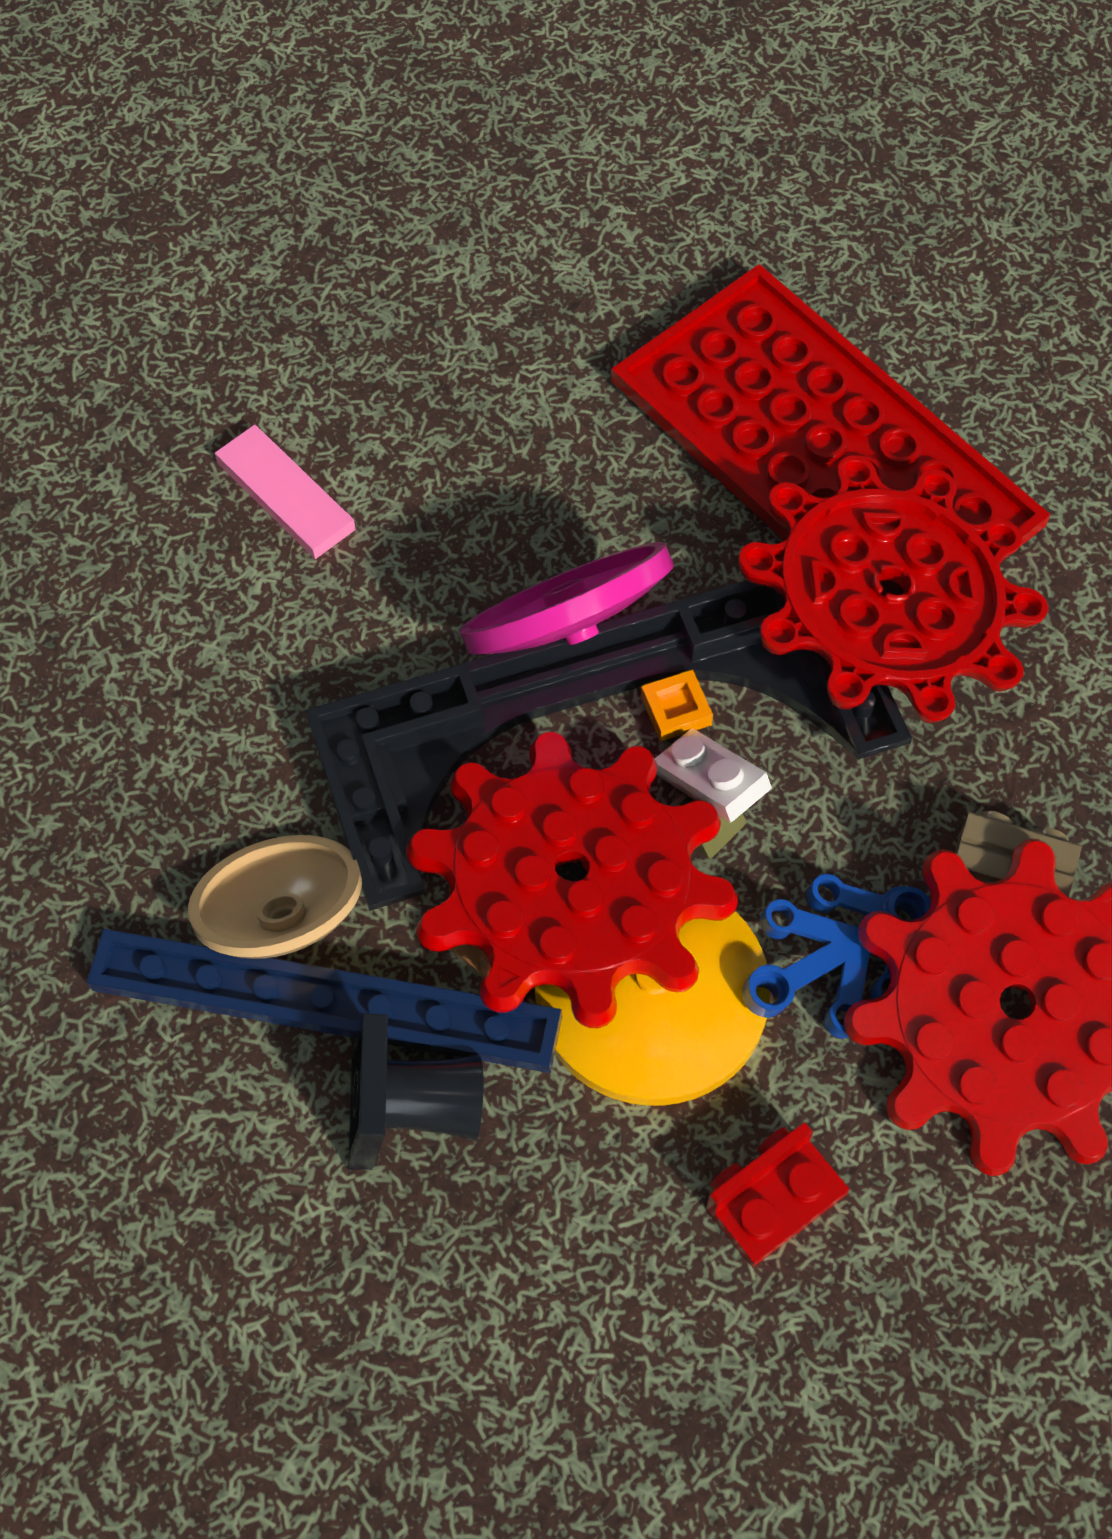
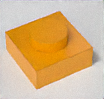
(676, 705)

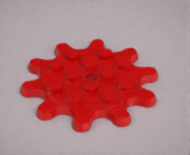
(908, 641)
(560, 930)
(949, 1016)

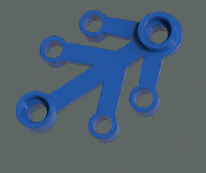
(841, 947)

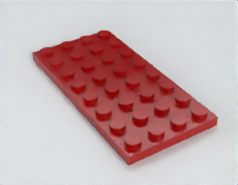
(782, 397)

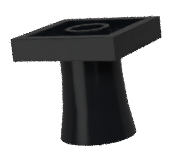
(407, 1094)

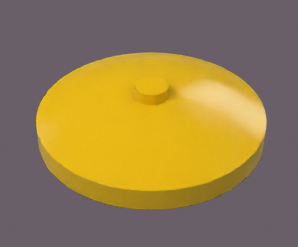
(667, 1042)

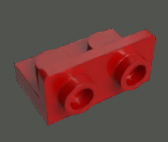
(774, 1194)

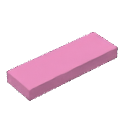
(285, 491)

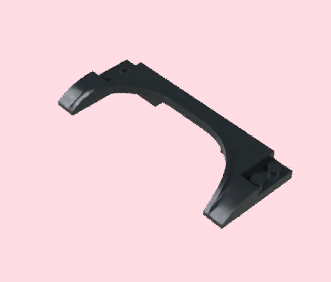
(402, 742)

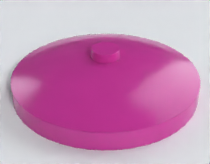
(568, 602)

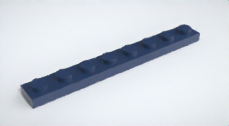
(323, 999)

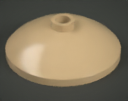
(275, 896)

